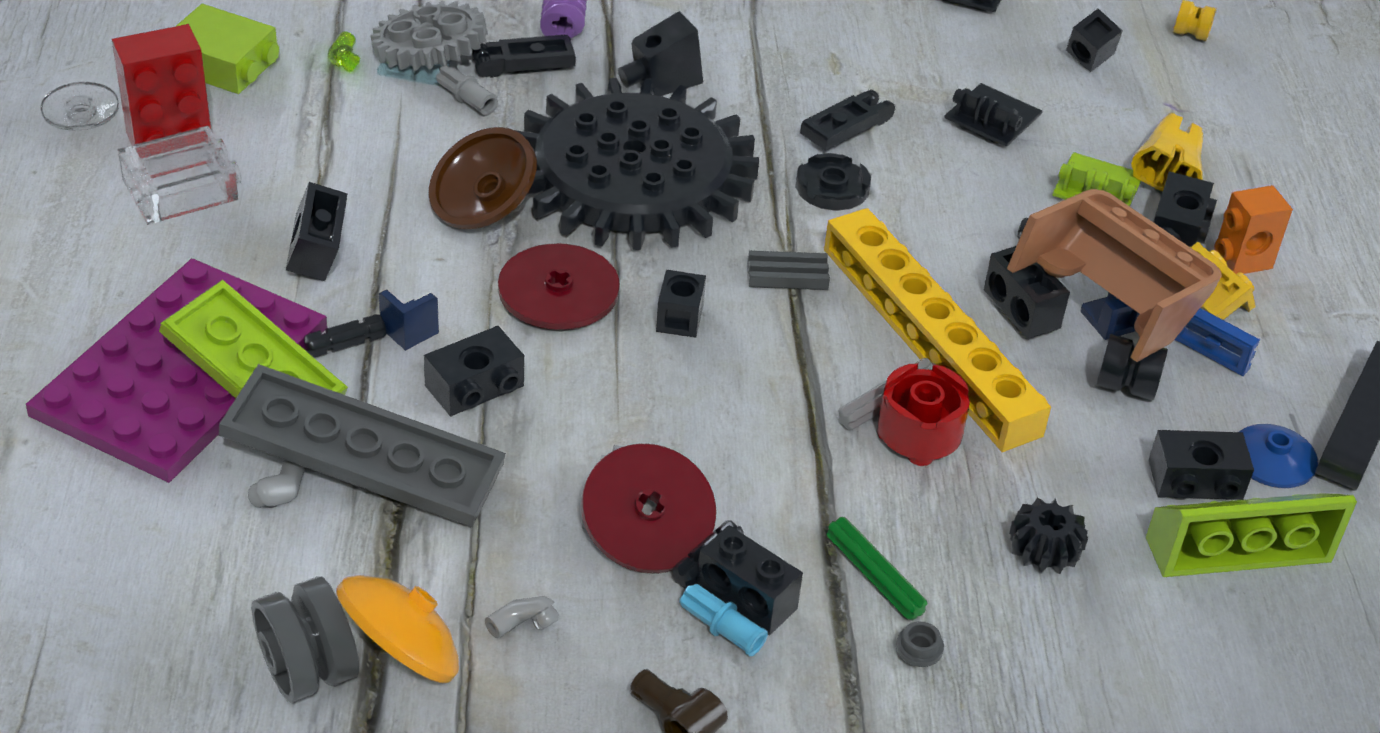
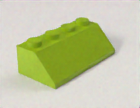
(1248, 533)

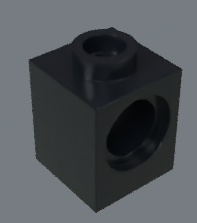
(1094, 40)
(681, 303)

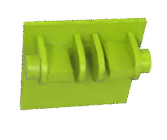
(1089, 173)

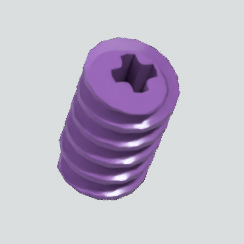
(563, 17)

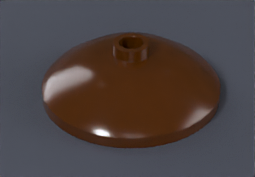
(482, 178)

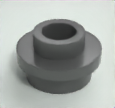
(920, 644)

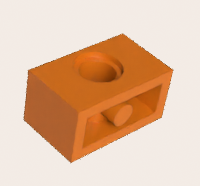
(1253, 229)

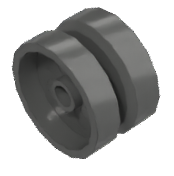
(305, 638)

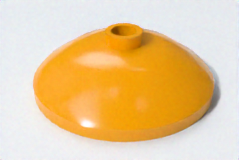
(402, 624)

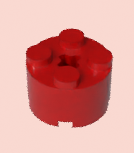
(923, 412)

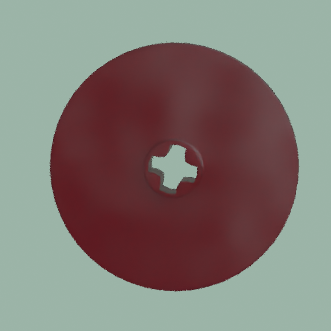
(558, 286)
(621, 488)

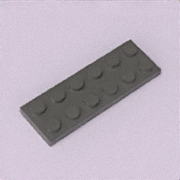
(363, 445)

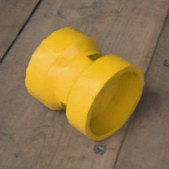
(1194, 20)

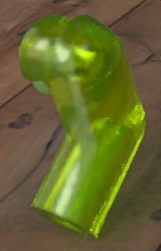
(341, 52)

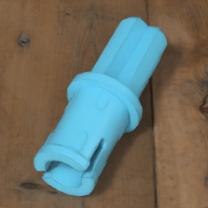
(723, 619)

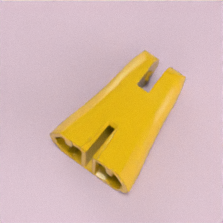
(1169, 151)

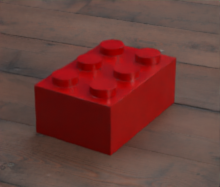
(161, 83)

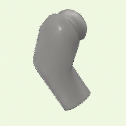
(278, 488)
(520, 610)

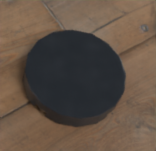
(833, 182)

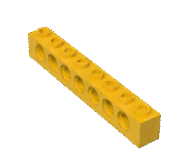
(937, 327)

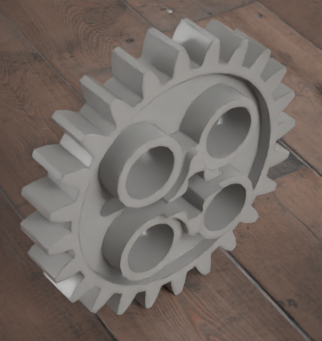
(429, 35)

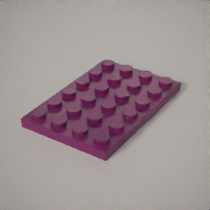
(141, 393)

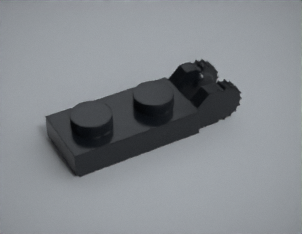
(524, 55)
(847, 119)

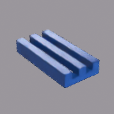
(1217, 334)

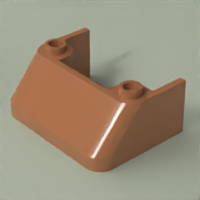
(1125, 257)

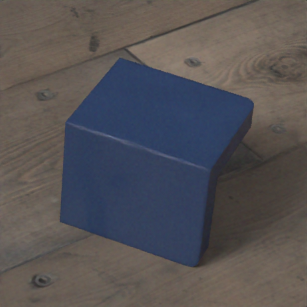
(1110, 316)
(409, 322)

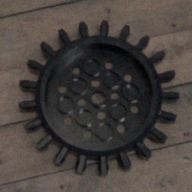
(598, 177)

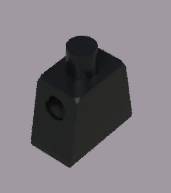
(667, 55)

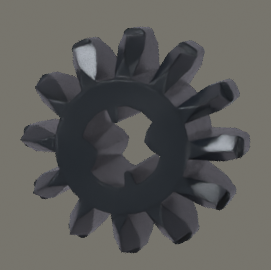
(1048, 535)

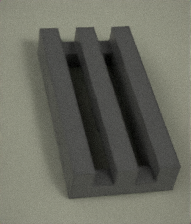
(788, 270)

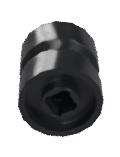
(1121, 370)

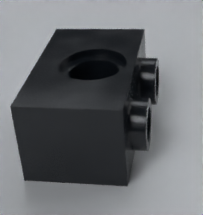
(1186, 207)
(316, 231)
(474, 370)
(1200, 465)

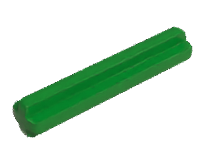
(877, 568)

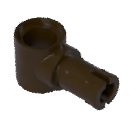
(678, 708)

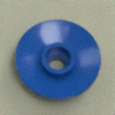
(1280, 456)

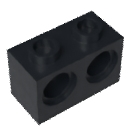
(1027, 297)
(750, 577)

